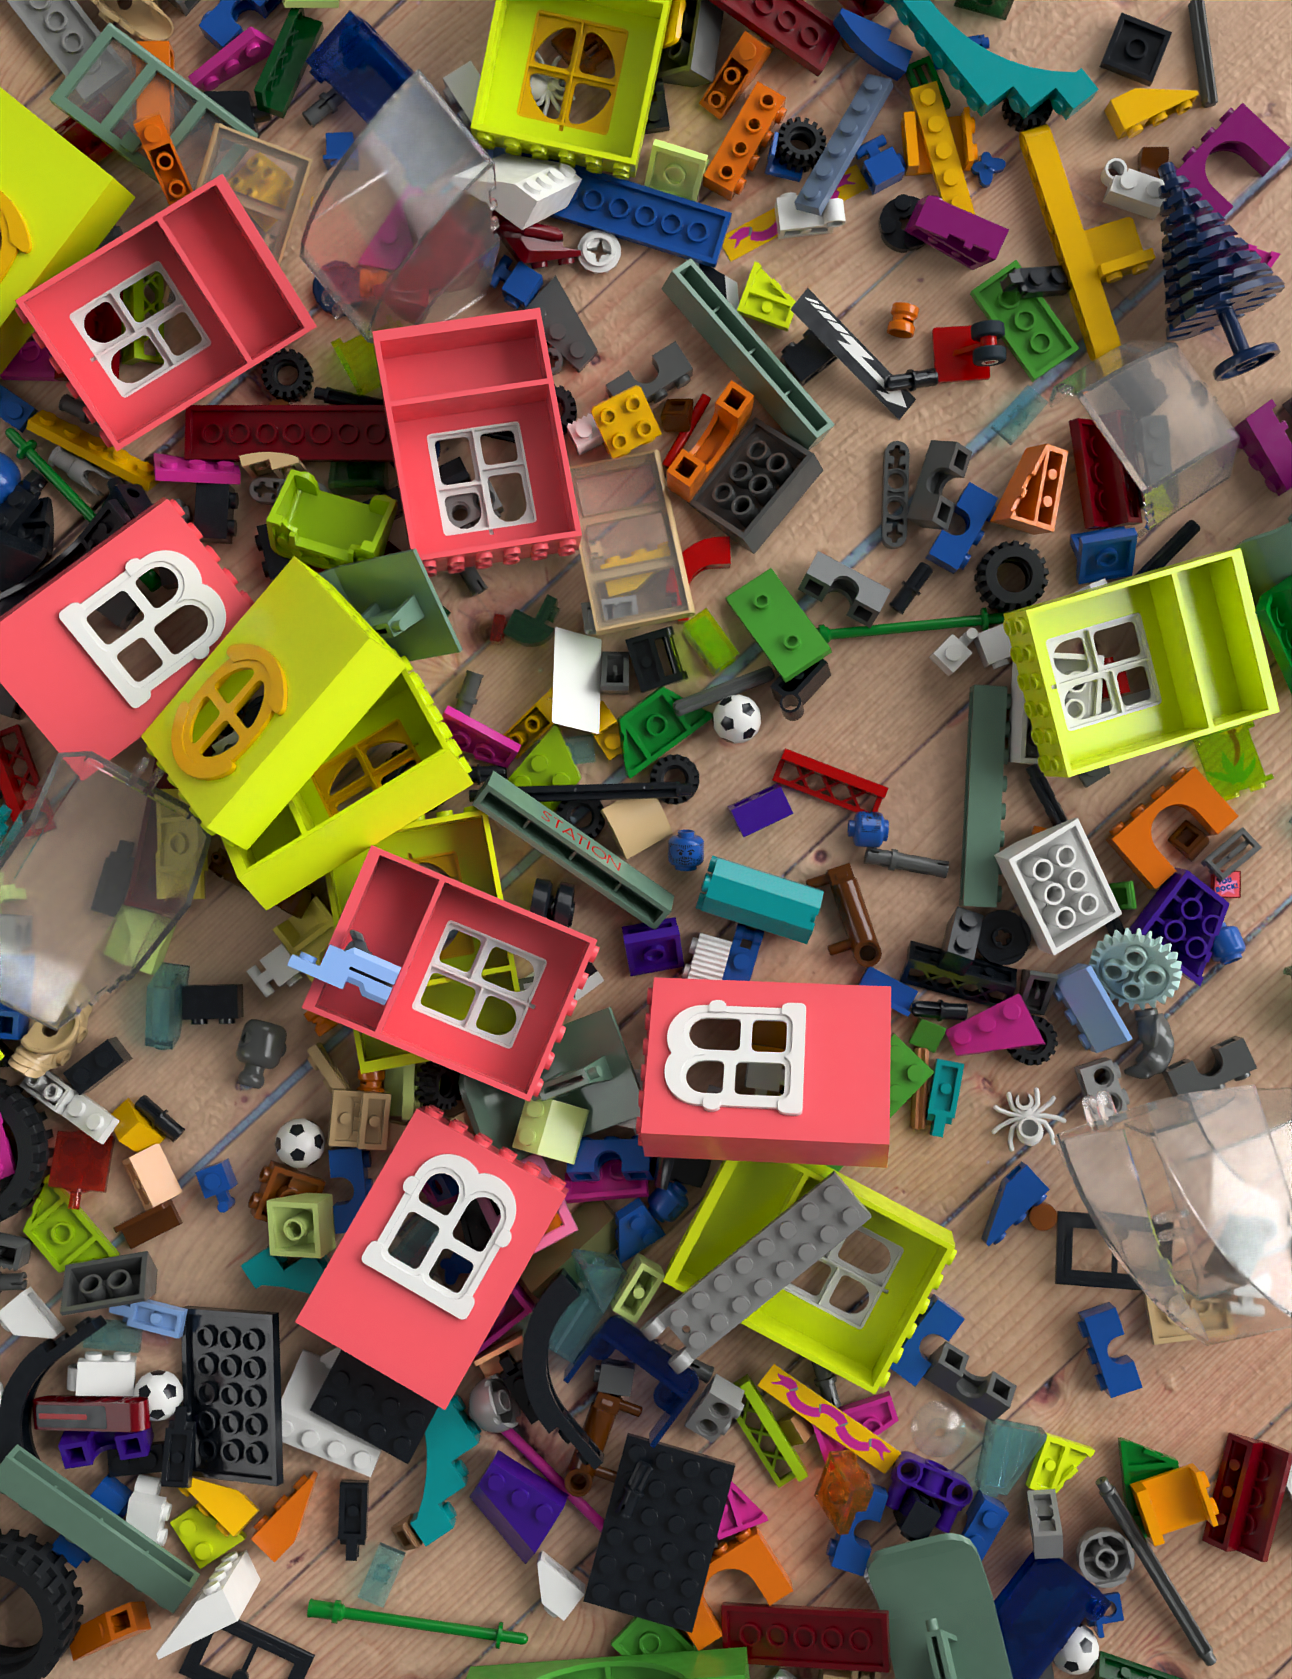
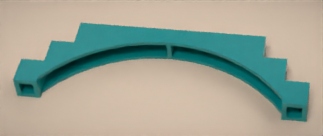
(987, 77)
(448, 1433)

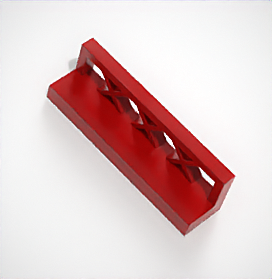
(831, 773)
(8, 779)

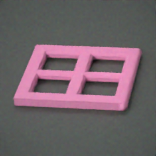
(568, 1227)

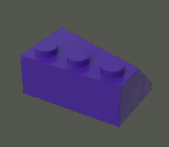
(1187, 917)
(518, 1504)

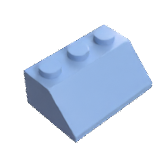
(1090, 1009)

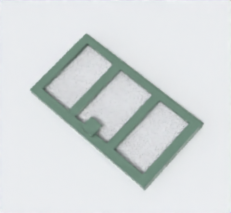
(126, 82)

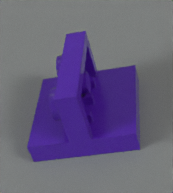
(653, 949)

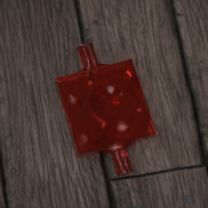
(80, 1165)

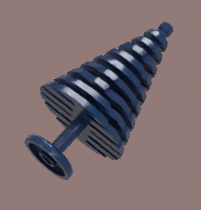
(1210, 275)

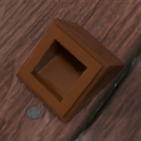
(1151, 158)
(677, 415)
(1189, 840)

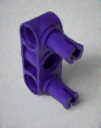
(933, 1481)

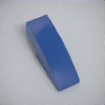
(872, 44)

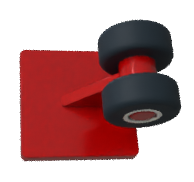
(967, 351)

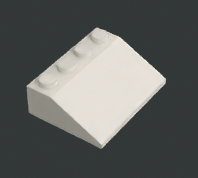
(532, 188)
(1080, 703)
(1058, 885)
(314, 1433)
(216, 1604)

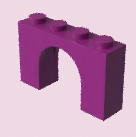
(1241, 134)

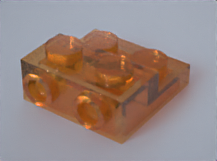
(843, 1489)

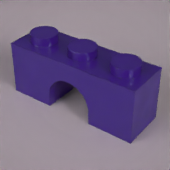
(82, 1447)

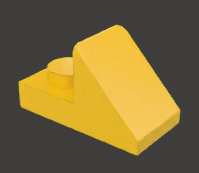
(608, 735)

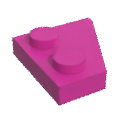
(739, 1514)

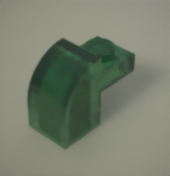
(533, 631)

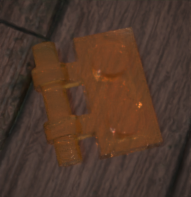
(564, 45)

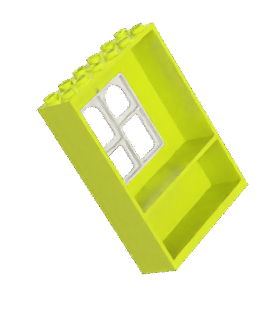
(1196, 649)
(852, 1345)

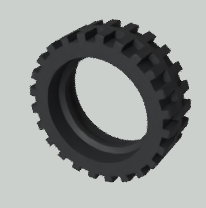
(31, 1146)
(54, 1593)

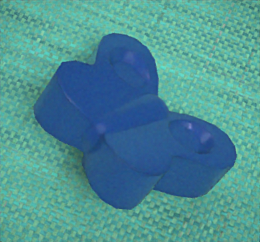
(986, 168)
(455, 1266)

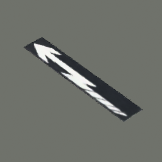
(850, 352)

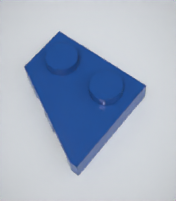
(635, 1229)

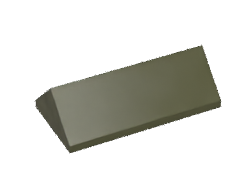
(595, 1234)

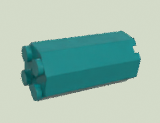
(760, 899)

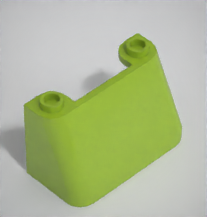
(327, 527)

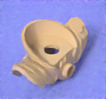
(142, 19)
(43, 1053)

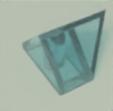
(599, 1274)

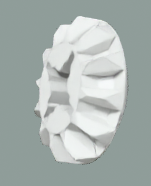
(590, 242)

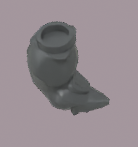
(1157, 1044)

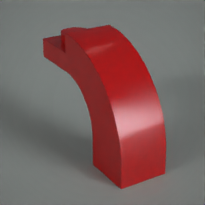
(706, 555)

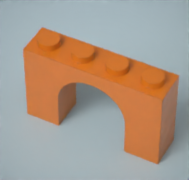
(693, 467)
(1134, 838)
(754, 1557)

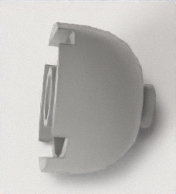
(493, 1405)
(1104, 1557)

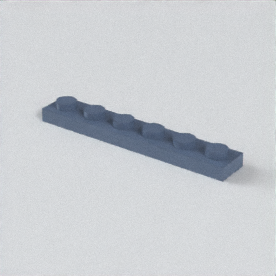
(843, 144)

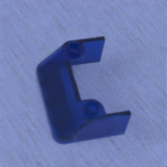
(673, 1389)

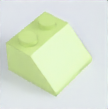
(551, 1129)
(301, 1225)

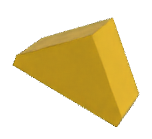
(134, 1128)

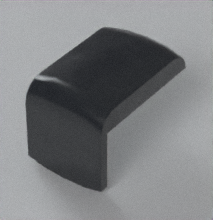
(683, 1170)

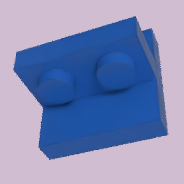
(1104, 553)

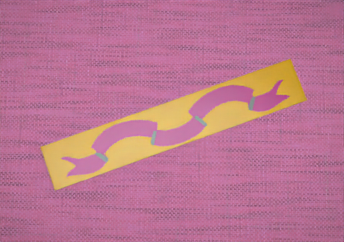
(764, 227)
(829, 1418)

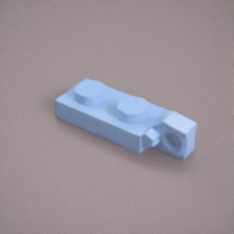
(153, 1317)

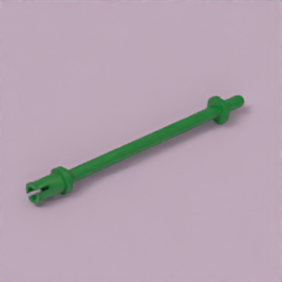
(27, 450)
(982, 620)
(337, 1612)

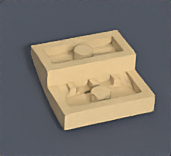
(265, 463)
(636, 824)
(359, 1119)

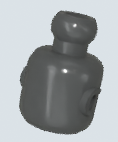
(261, 1049)

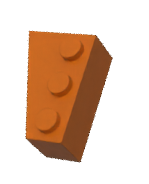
(1033, 491)

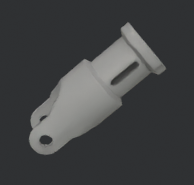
(76, 467)

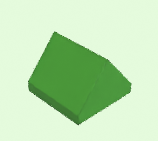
(1124, 894)

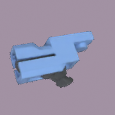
(350, 966)

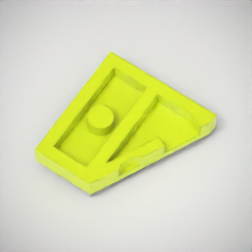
(765, 300)
(1056, 1463)
(202, 1537)

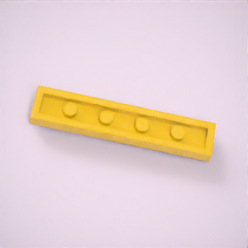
(940, 146)
(92, 449)

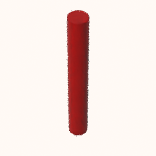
(683, 437)

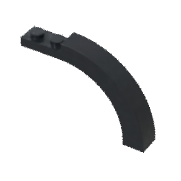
(103, 525)
(537, 1379)
(24, 1382)

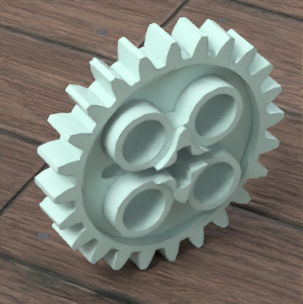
(1136, 968)

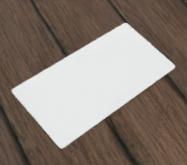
(576, 680)

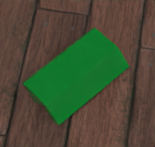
(1275, 618)

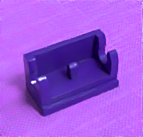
(760, 809)

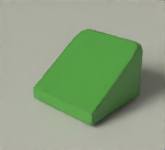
(927, 1035)

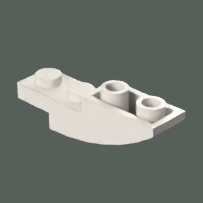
(74, 1107)

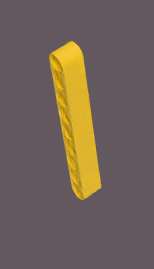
(1069, 240)

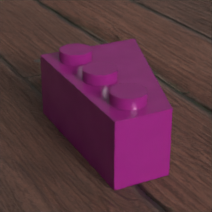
(956, 232)
(1267, 447)

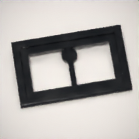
(1063, 1267)
(301, 1658)

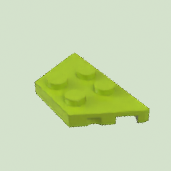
(548, 765)
(64, 1233)

